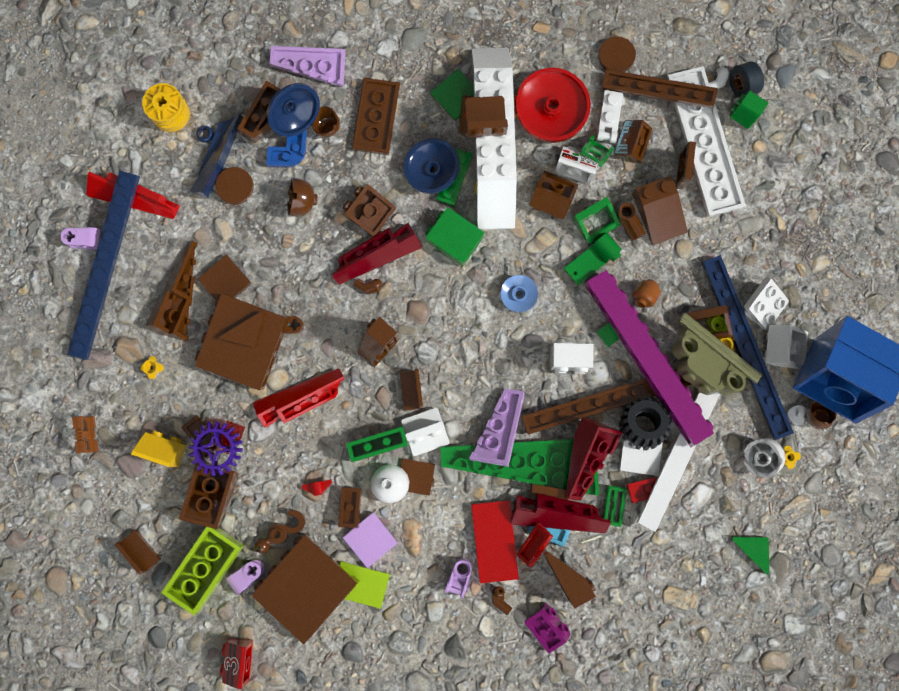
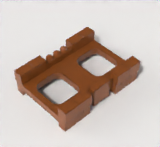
(88, 434)

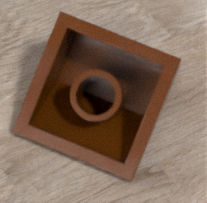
(553, 195)

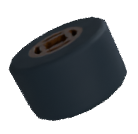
(746, 78)

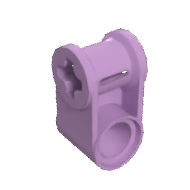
(84, 237)
(244, 577)
(458, 581)

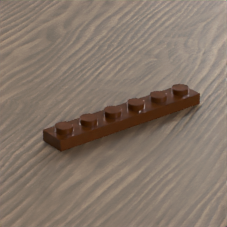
(659, 88)

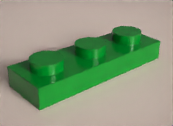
(450, 195)

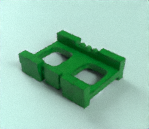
(589, 147)

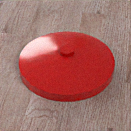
(552, 105)

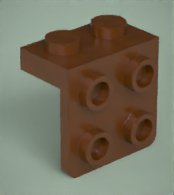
(486, 116)

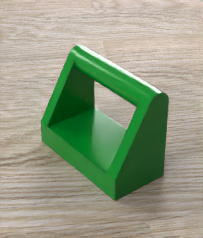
(589, 212)

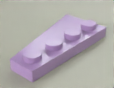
(315, 63)
(499, 436)

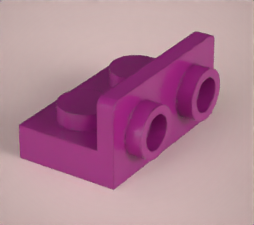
(548, 628)

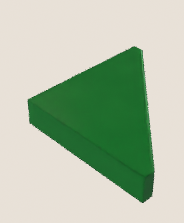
(756, 549)

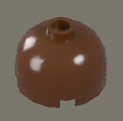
(300, 198)

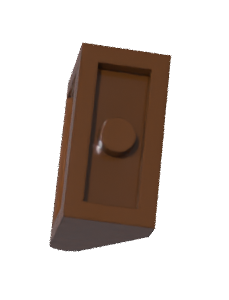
(715, 312)

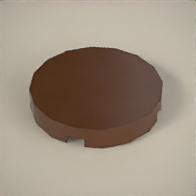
(617, 54)
(234, 185)

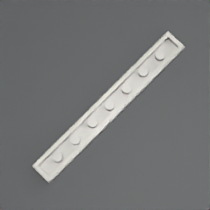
(672, 471)

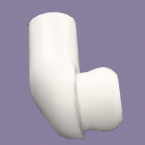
(722, 76)

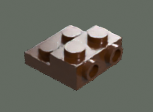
(368, 209)

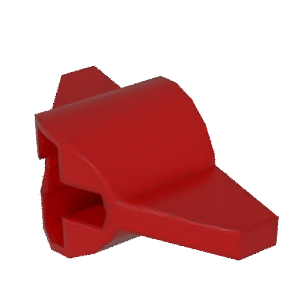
(317, 488)

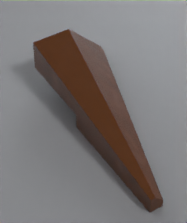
(172, 307)

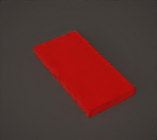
(494, 541)

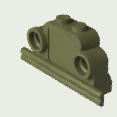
(709, 362)

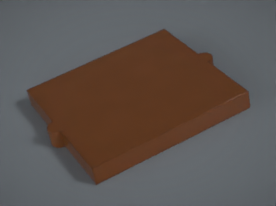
(419, 475)

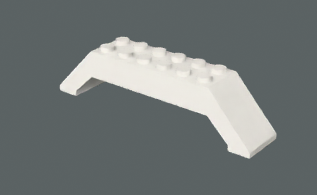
(495, 154)

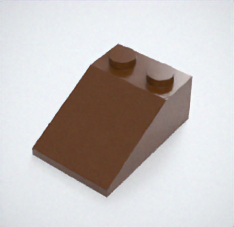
(660, 210)
(208, 497)
(574, 585)

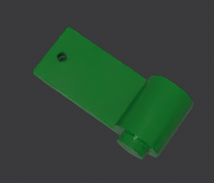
(593, 259)

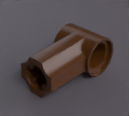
(630, 224)

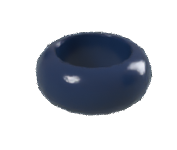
(204, 140)

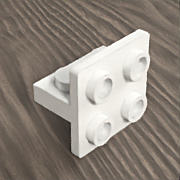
(425, 431)

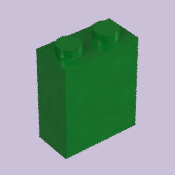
(454, 236)

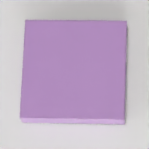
(370, 540)

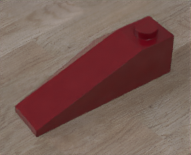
(590, 448)

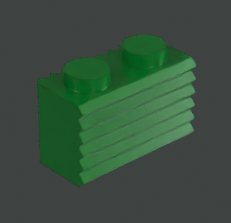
(748, 109)

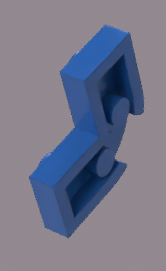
(289, 155)

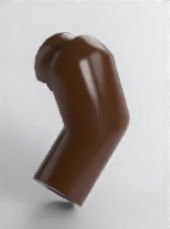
(368, 288)
(498, 600)

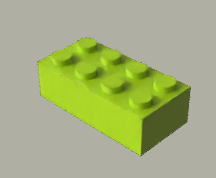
(202, 569)

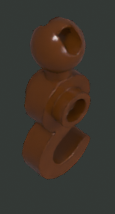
(279, 532)

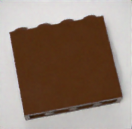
(237, 361)
(304, 588)

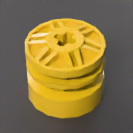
(174, 110)

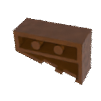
(255, 122)
(378, 341)

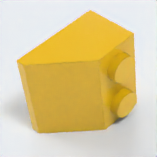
(160, 449)

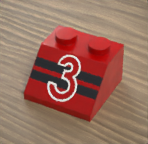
(237, 662)

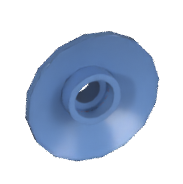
(519, 284)

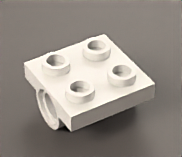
(765, 304)

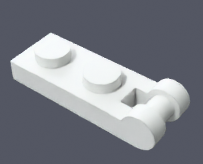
(609, 116)

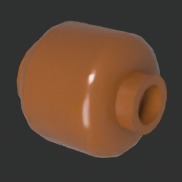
(646, 293)

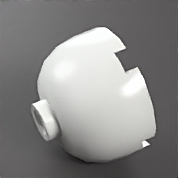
(764, 457)
(389, 483)

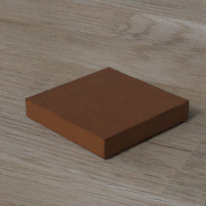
(685, 165)
(224, 278)

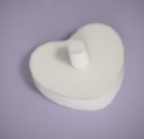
(796, 414)

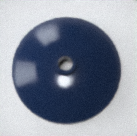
(293, 109)
(429, 155)

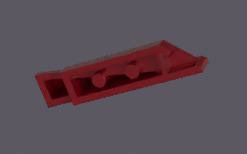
(558, 514)

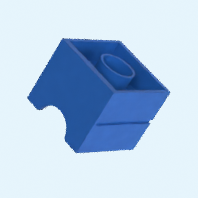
(851, 371)

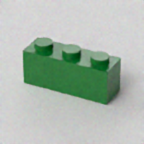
(377, 444)

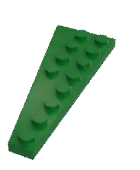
(530, 462)

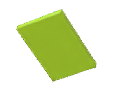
(371, 585)

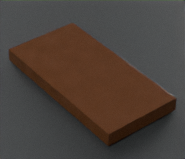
(376, 116)

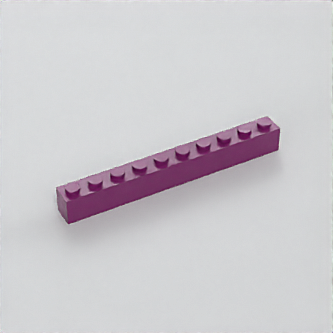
(649, 358)

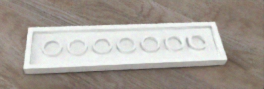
(712, 157)

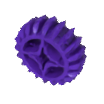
(214, 457)

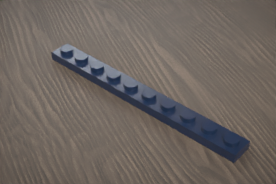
(103, 265)
(748, 348)

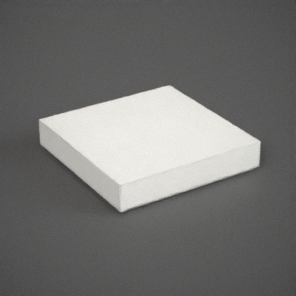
(640, 461)

